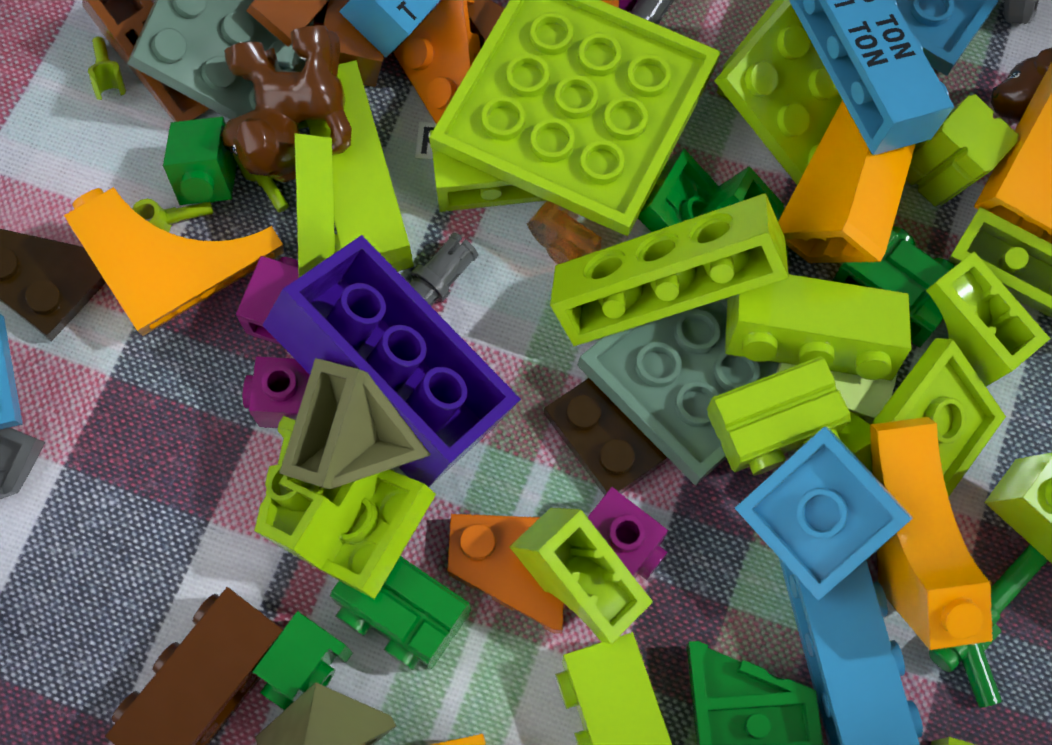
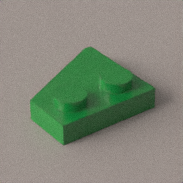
(746, 704)

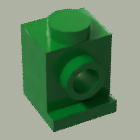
(299, 660)

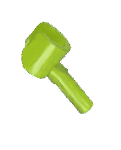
(104, 73)
(268, 186)
(165, 218)

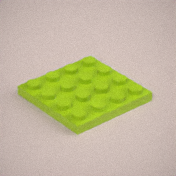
(576, 105)

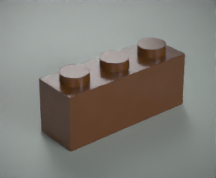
(200, 678)

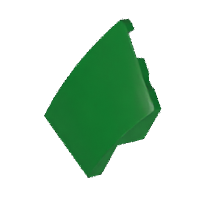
(689, 192)

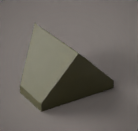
(346, 430)
(326, 719)

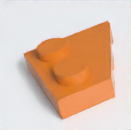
(440, 54)
(484, 561)

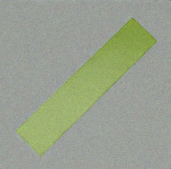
(314, 200)

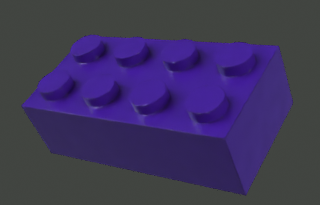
(373, 320)

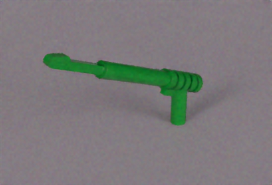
(973, 655)

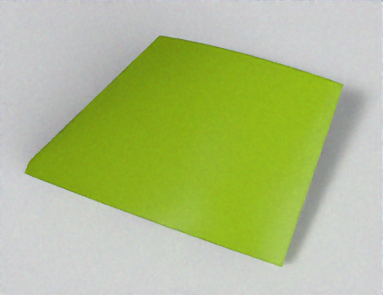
(343, 530)

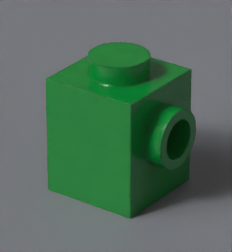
(199, 162)

